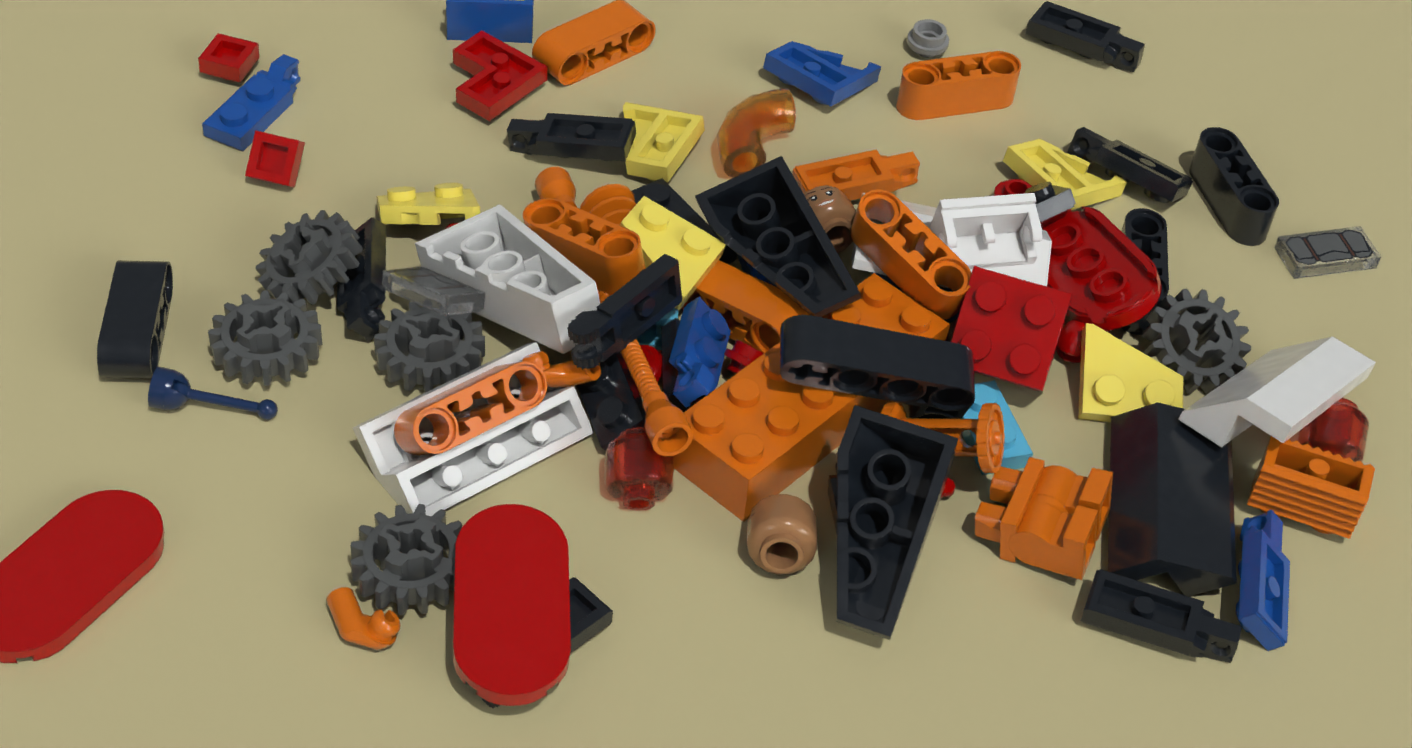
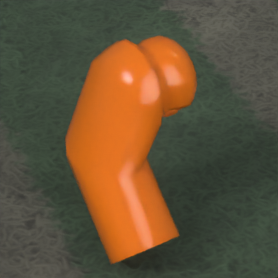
(564, 373)
(358, 628)

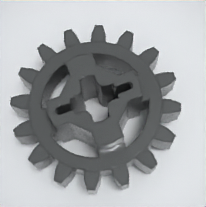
(309, 257)
(1195, 336)
(265, 337)
(428, 346)
(409, 559)

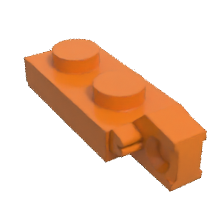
(860, 173)

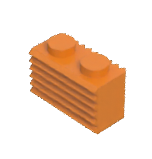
(1311, 486)

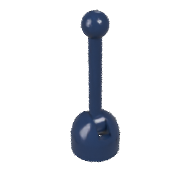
(174, 390)

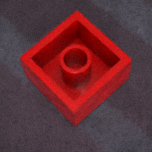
(1011, 327)

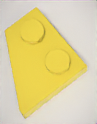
(660, 140)
(1043, 162)
(406, 206)
(669, 234)
(1121, 378)

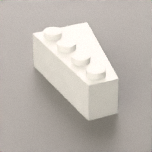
(522, 275)

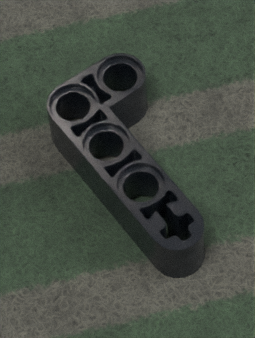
(879, 364)

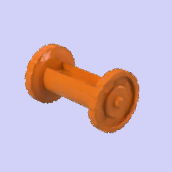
(988, 431)

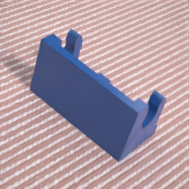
(500, 18)

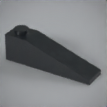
(779, 235)
(885, 507)

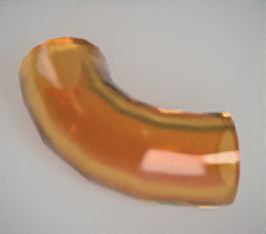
(749, 124)

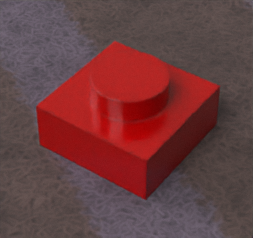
(228, 57)
(275, 159)

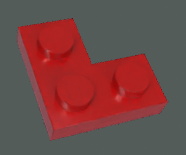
(499, 73)

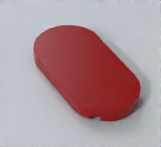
(1101, 269)
(75, 571)
(511, 604)

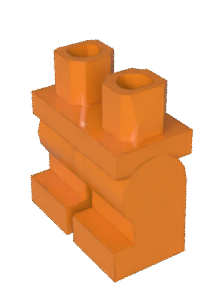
(1049, 515)

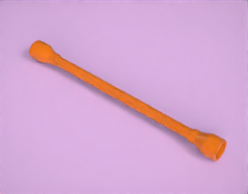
(664, 422)

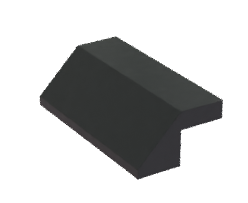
(1170, 502)

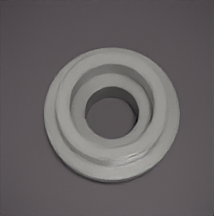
(928, 38)

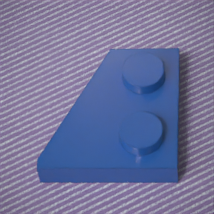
(819, 72)

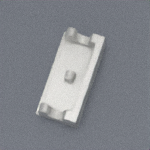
(990, 229)

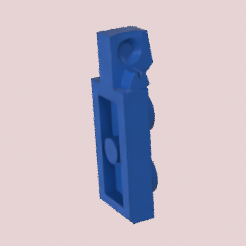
(254, 104)
(698, 351)
(1264, 581)

